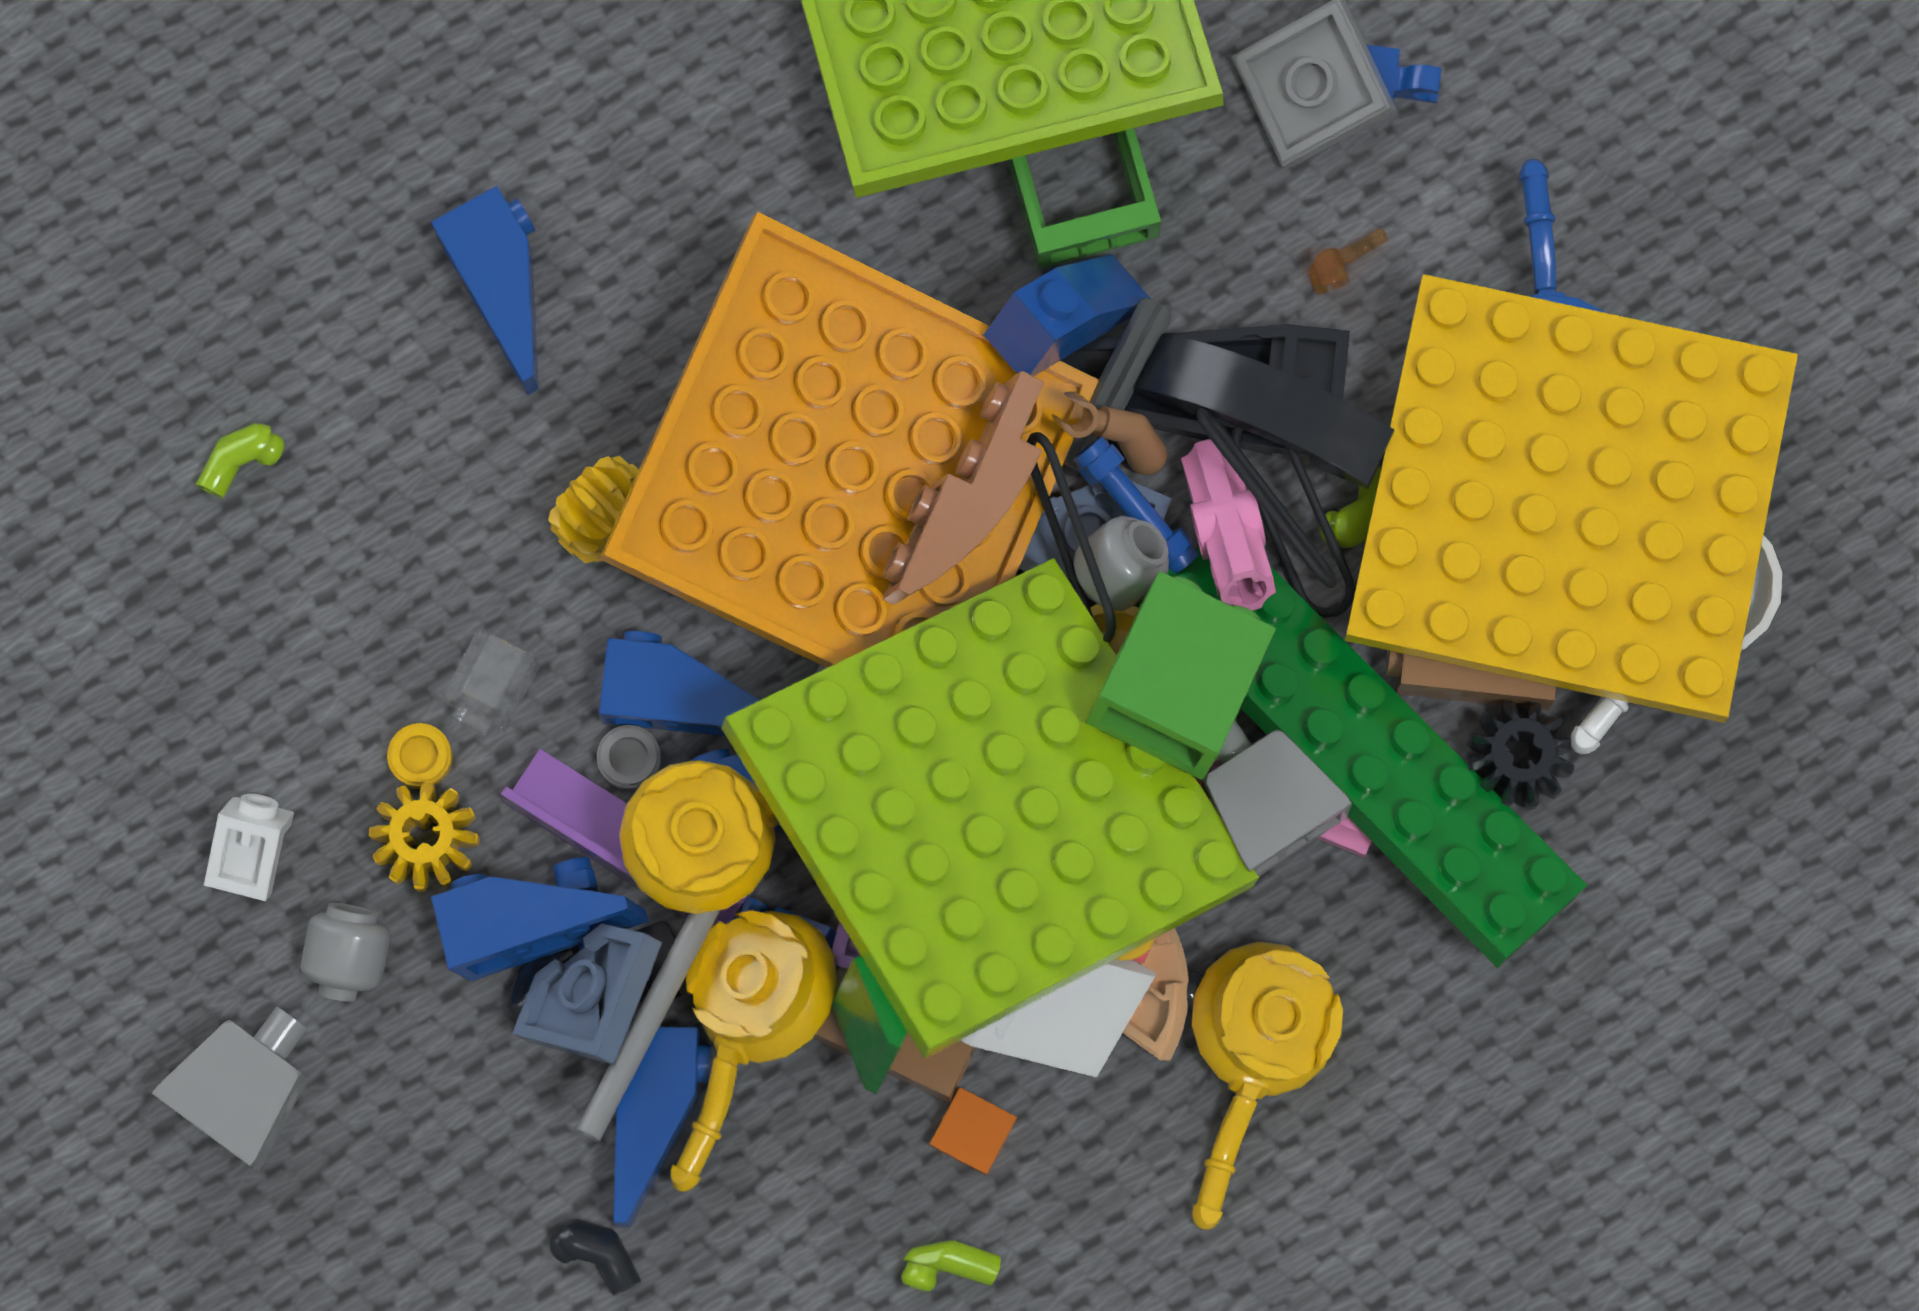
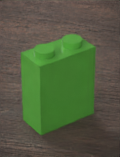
(1181, 674)

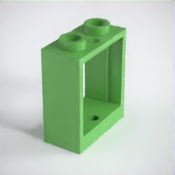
(1097, 231)

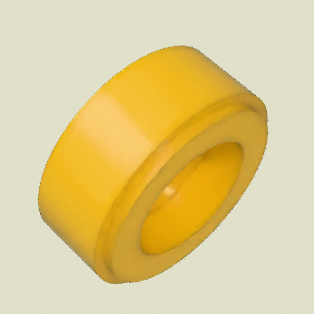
(419, 755)

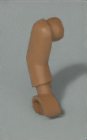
(1129, 429)

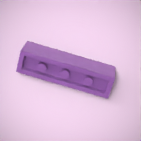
(579, 815)

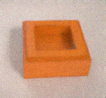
(973, 1131)

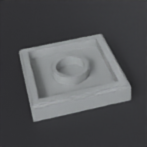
(1313, 83)

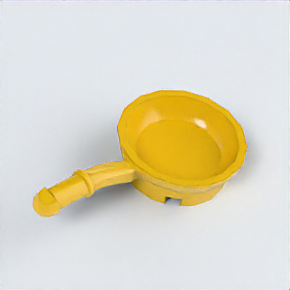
(697, 836)
(760, 997)
(1265, 1029)

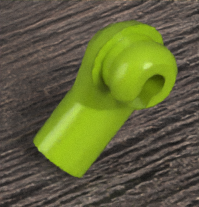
(236, 450)
(1352, 521)
(952, 1258)

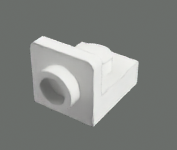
(247, 846)

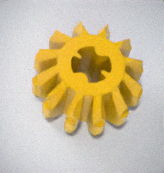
(591, 506)
(425, 857)

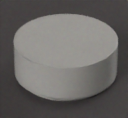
(628, 757)

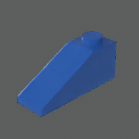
(495, 263)
(1063, 313)
(664, 688)
(510, 922)
(655, 1114)

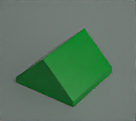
(868, 1024)

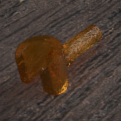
(1330, 264)

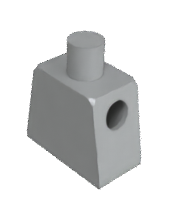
(1271, 798)
(239, 1086)

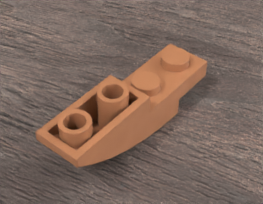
(960, 513)

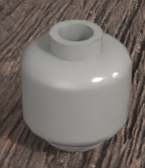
(1128, 559)
(345, 951)

